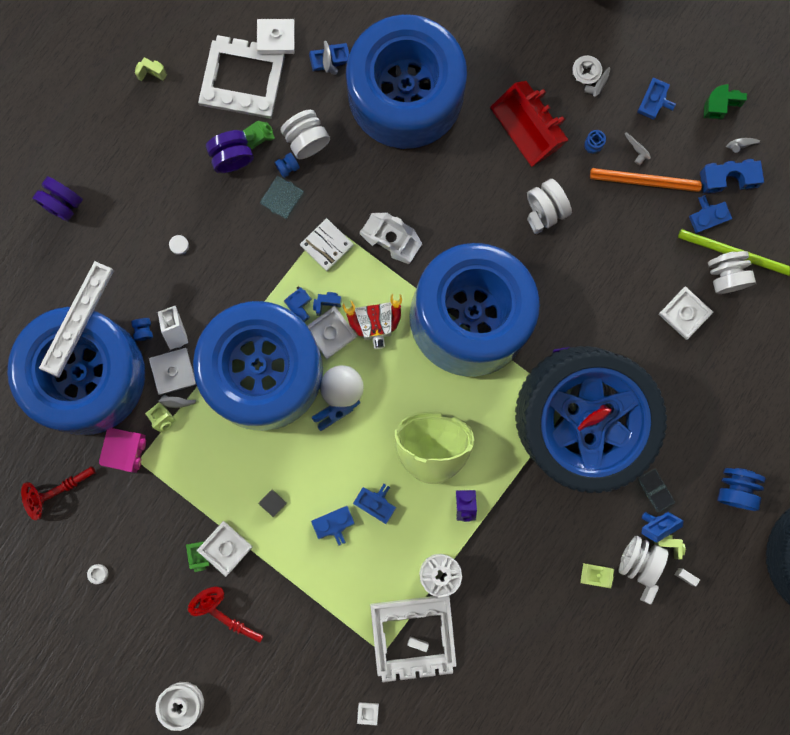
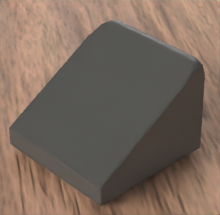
(272, 503)

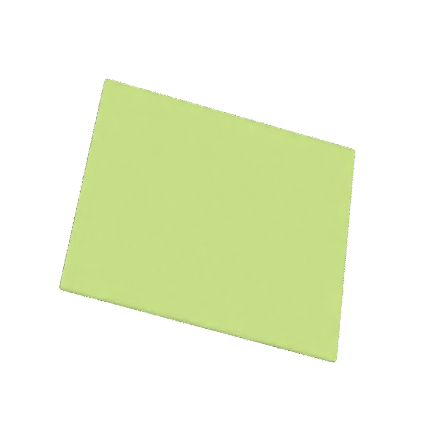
(316, 471)

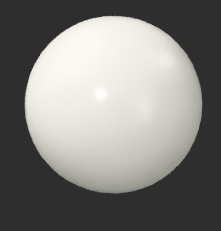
(341, 386)

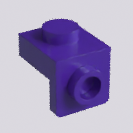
(466, 505)

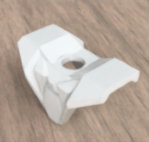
(407, 240)

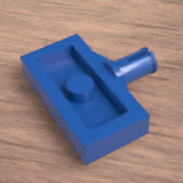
(655, 98)
(709, 215)
(375, 503)
(333, 524)
(660, 526)

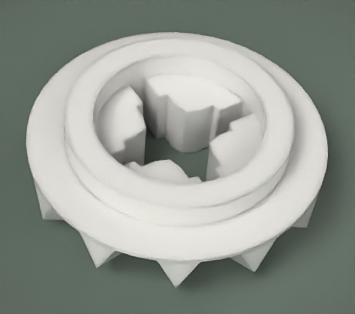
(587, 62)

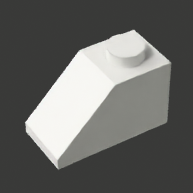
(172, 327)

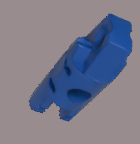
(334, 414)

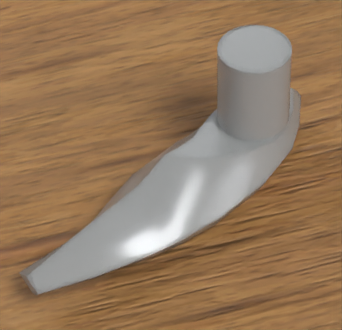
(327, 63)
(599, 85)
(740, 143)
(643, 153)
(175, 402)

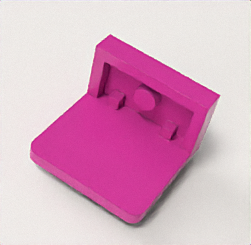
(122, 450)

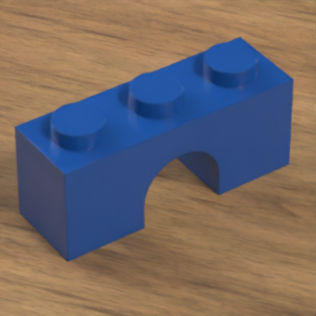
(748, 174)

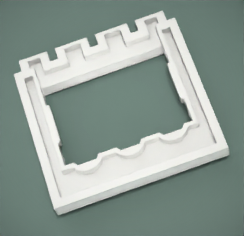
(239, 101)
(410, 609)

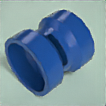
(594, 146)
(287, 165)
(142, 329)

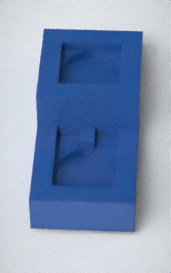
(338, 52)

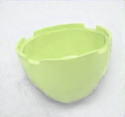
(433, 446)

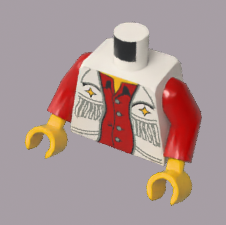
(375, 320)

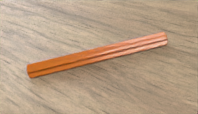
(646, 180)

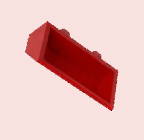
(529, 122)

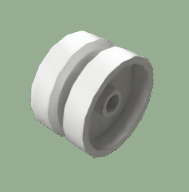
(549, 202)
(169, 712)

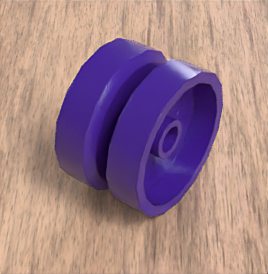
(229, 151)
(57, 199)

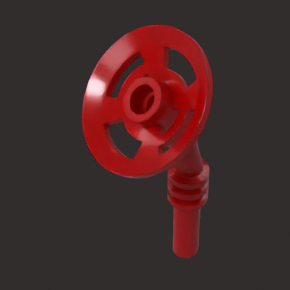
(37, 499)
(209, 606)

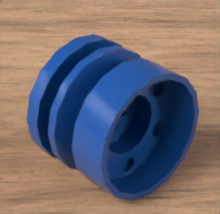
(741, 489)

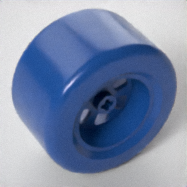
(401, 43)
(507, 288)
(222, 343)
(45, 398)

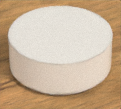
(179, 245)
(97, 574)

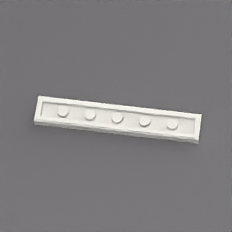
(76, 319)

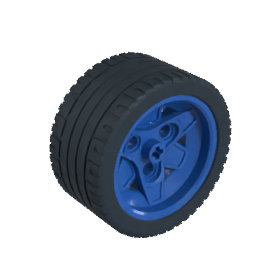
(633, 444)

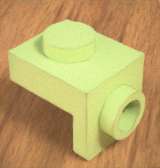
(153, 68)
(160, 417)
(679, 547)
(597, 575)

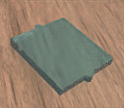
(281, 197)

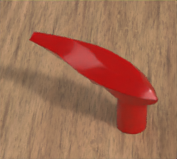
(595, 417)

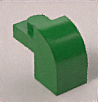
(720, 99)

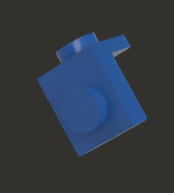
(329, 299)

